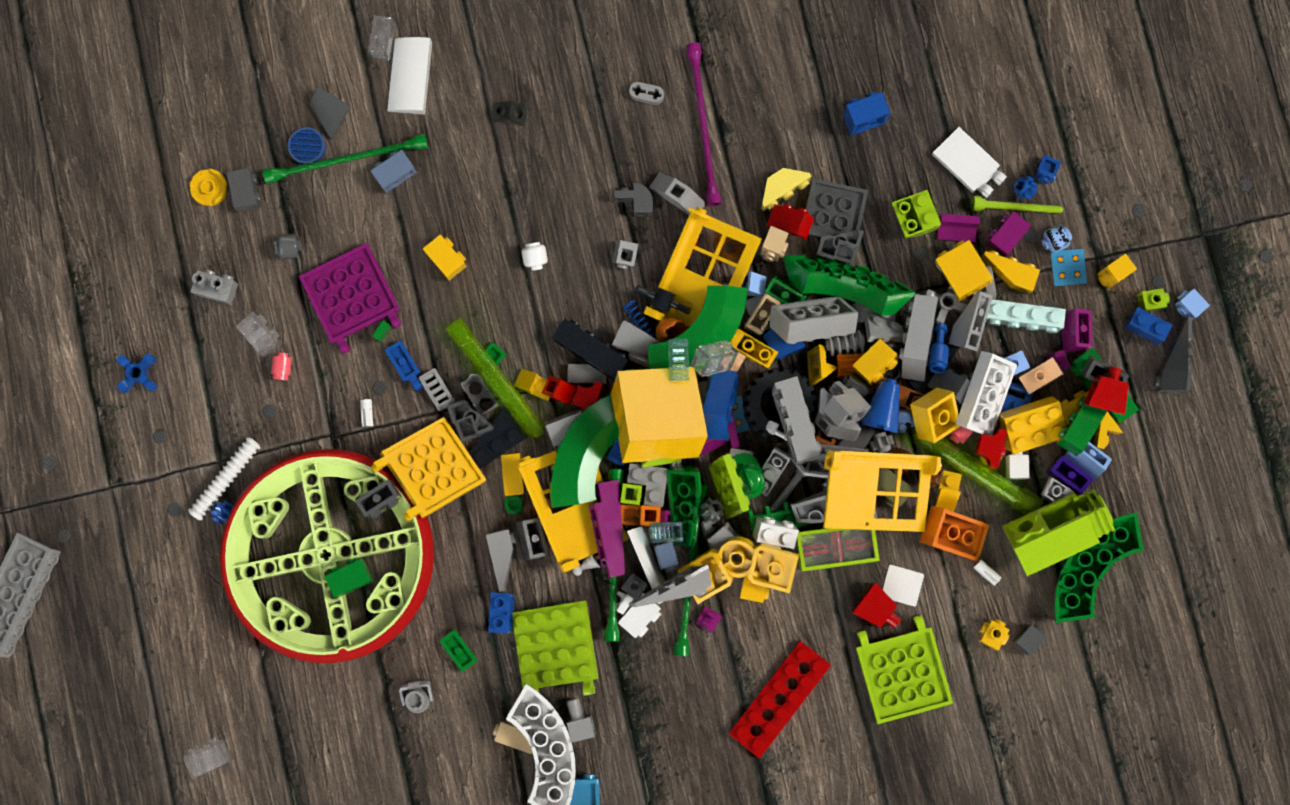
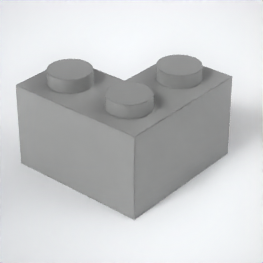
(653, 479)

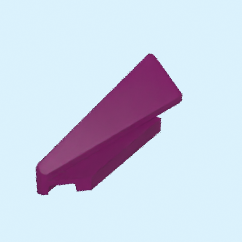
(608, 527)

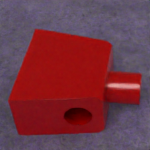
(1108, 392)
(877, 608)

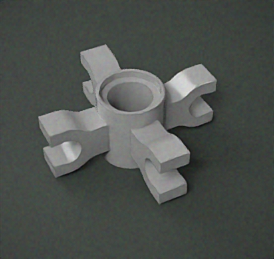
(943, 310)

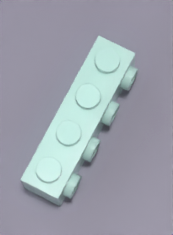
(1026, 315)

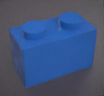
(1147, 326)

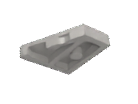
(881, 329)

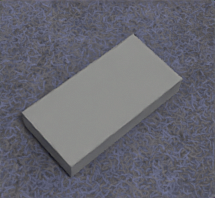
(584, 374)

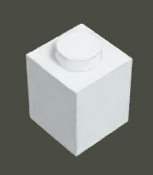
(1017, 466)

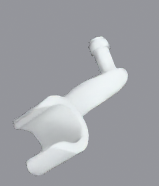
(772, 429)

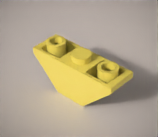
(782, 185)

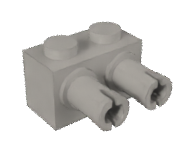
(214, 287)
(579, 725)

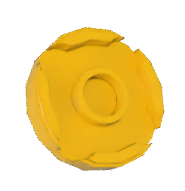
(208, 187)

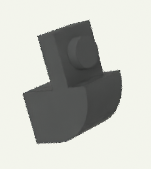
(640, 196)

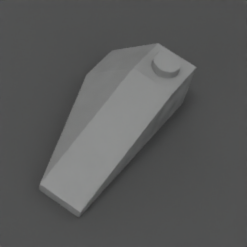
(812, 508)
(685, 584)

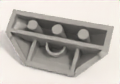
(816, 467)

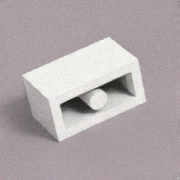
(638, 617)

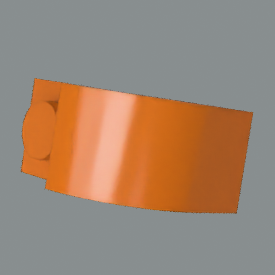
(640, 515)

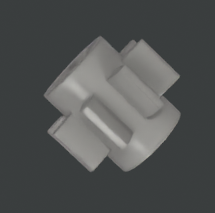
(881, 442)
(712, 510)

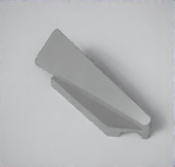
(636, 342)

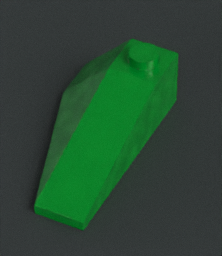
(684, 498)

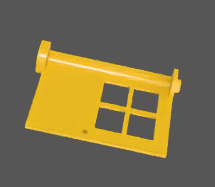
(689, 286)
(854, 489)
(568, 530)

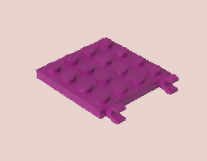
(350, 295)

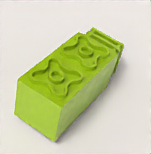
(1059, 530)

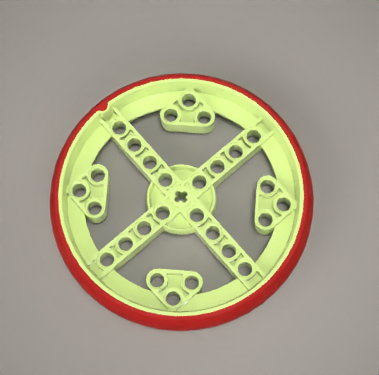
(263, 619)

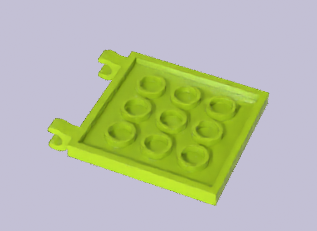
(555, 646)
(903, 673)

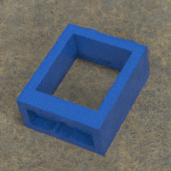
(498, 619)

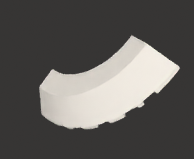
(550, 748)

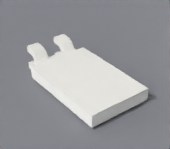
(969, 162)

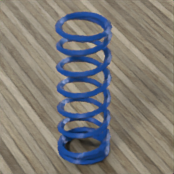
(639, 320)

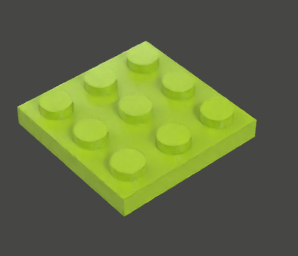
(728, 486)

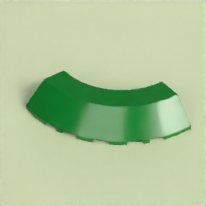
(847, 282)
(715, 323)
(581, 454)
(1084, 570)

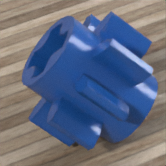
(1025, 187)
(221, 511)

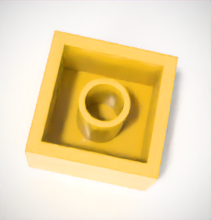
(935, 415)

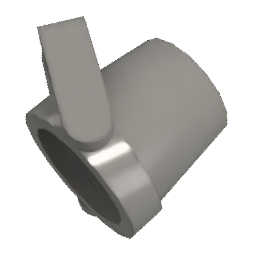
(417, 698)

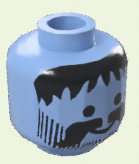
(1056, 238)
(905, 420)

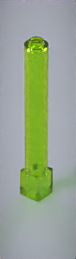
(495, 378)
(1020, 499)

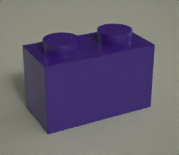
(1069, 475)

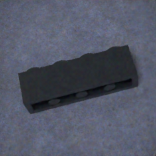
(590, 350)

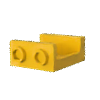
(964, 270)

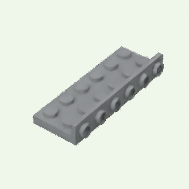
(21, 585)

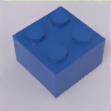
(866, 113)

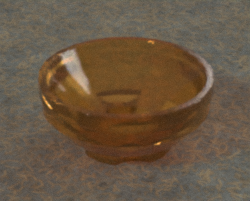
(736, 255)

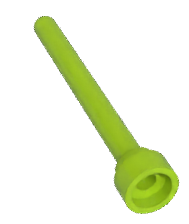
(980, 203)

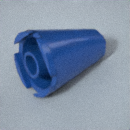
(884, 407)

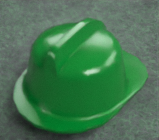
(751, 475)

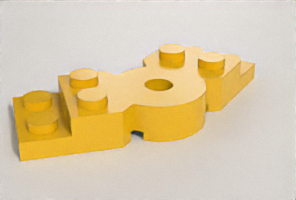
(762, 563)

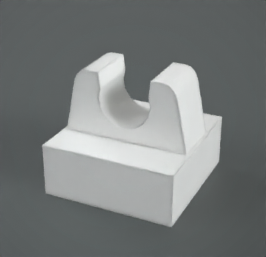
(623, 606)

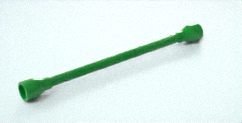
(273, 175)
(612, 631)
(682, 646)

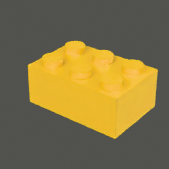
(1032, 424)

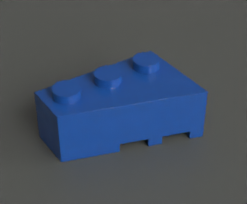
(719, 403)

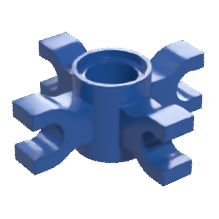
(129, 381)

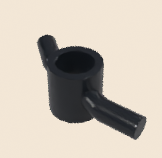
(663, 299)

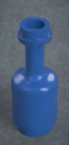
(939, 351)

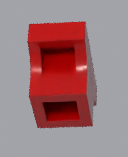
(587, 396)
(992, 448)

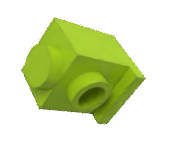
(1147, 303)
(631, 494)

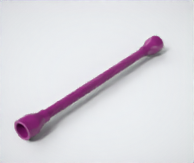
(694, 54)

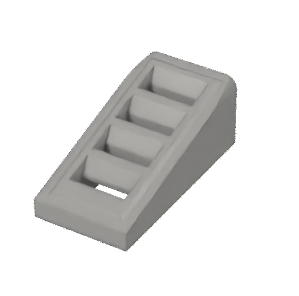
(430, 374)

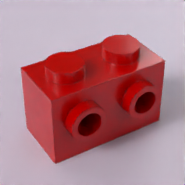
(790, 220)

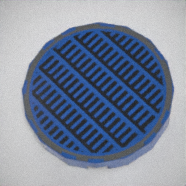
(306, 145)

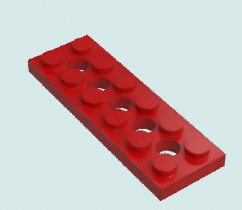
(793, 699)

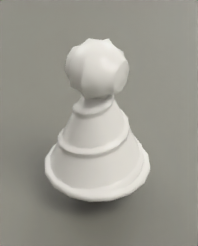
(589, 563)

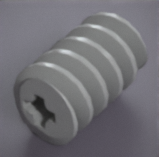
(845, 343)

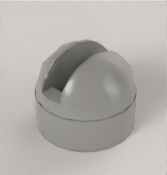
(707, 527)

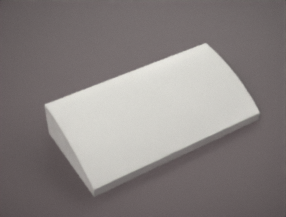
(410, 75)
(986, 393)
(646, 557)

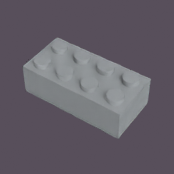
(813, 319)

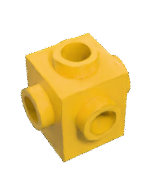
(987, 637)

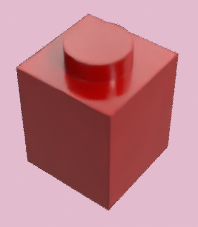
(559, 390)

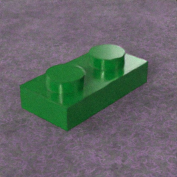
(458, 650)

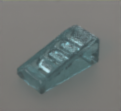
(678, 347)
(674, 535)

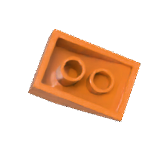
(954, 533)

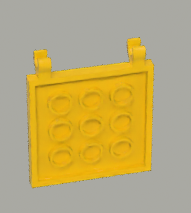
(431, 468)

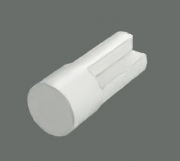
(366, 413)
(988, 573)

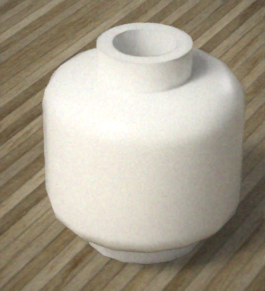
(534, 255)

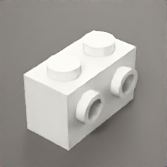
(775, 532)

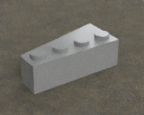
(796, 420)

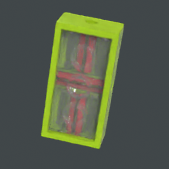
(836, 548)

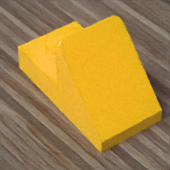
(817, 365)
(531, 383)
(1106, 426)
(948, 491)

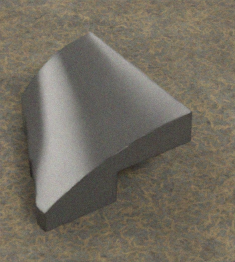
(329, 110)
(841, 246)
(468, 421)

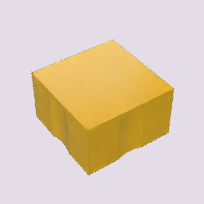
(658, 415)

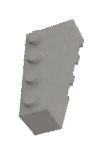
(919, 337)

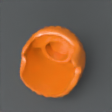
(669, 329)

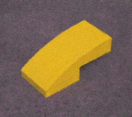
(512, 478)

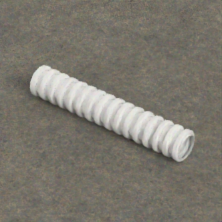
(224, 478)

